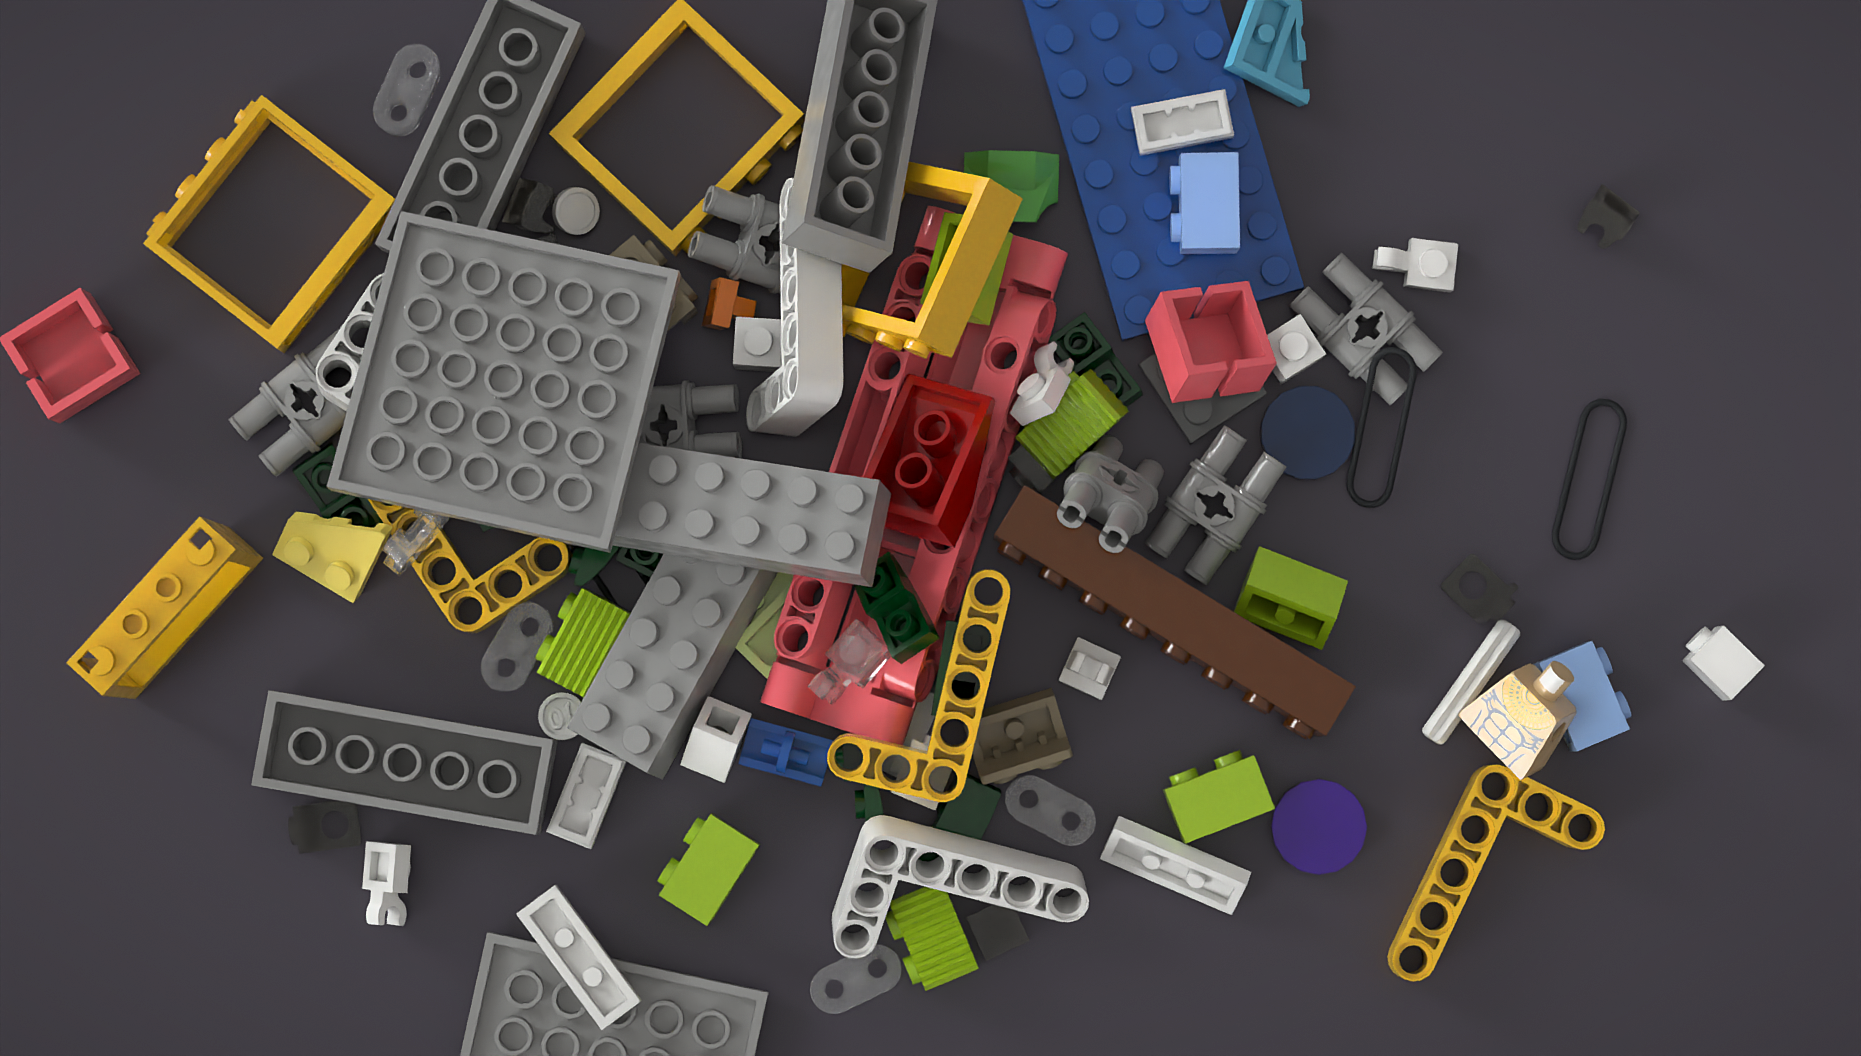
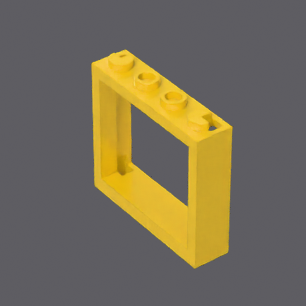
(626, 72)
(198, 189)
(961, 273)
(164, 610)

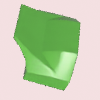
(1025, 173)

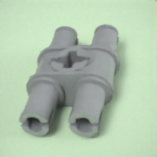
(745, 257)
(1367, 301)
(282, 398)
(684, 404)
(1110, 493)
(1242, 501)

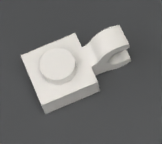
(1425, 263)
(1042, 390)
(386, 875)

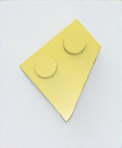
(332, 551)

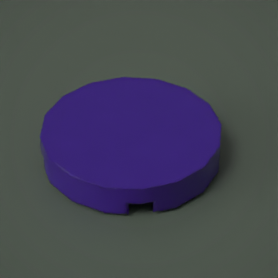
(1318, 826)

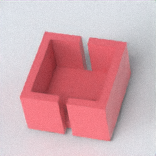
(1216, 349)
(72, 355)

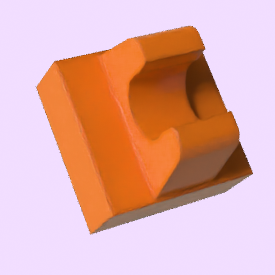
(724, 304)

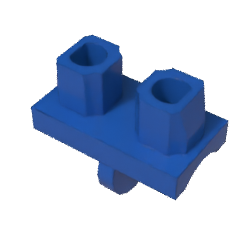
(785, 752)

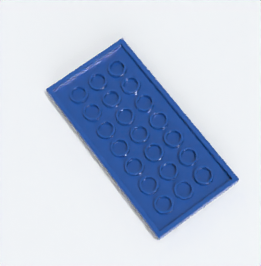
(1136, 53)

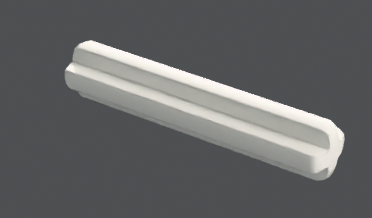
(1471, 681)

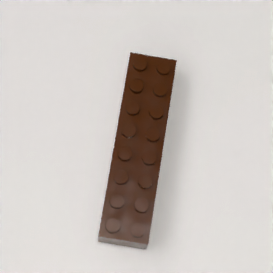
(1175, 614)

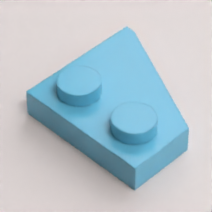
(1271, 48)

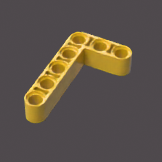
(465, 584)
(949, 707)
(1473, 855)

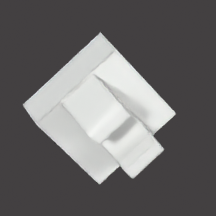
(1089, 668)

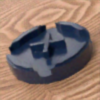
(1308, 432)

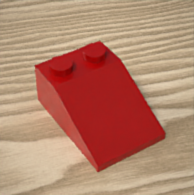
(932, 458)

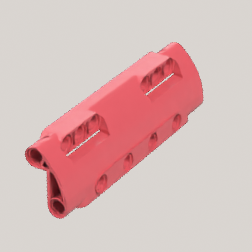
(1019, 322)

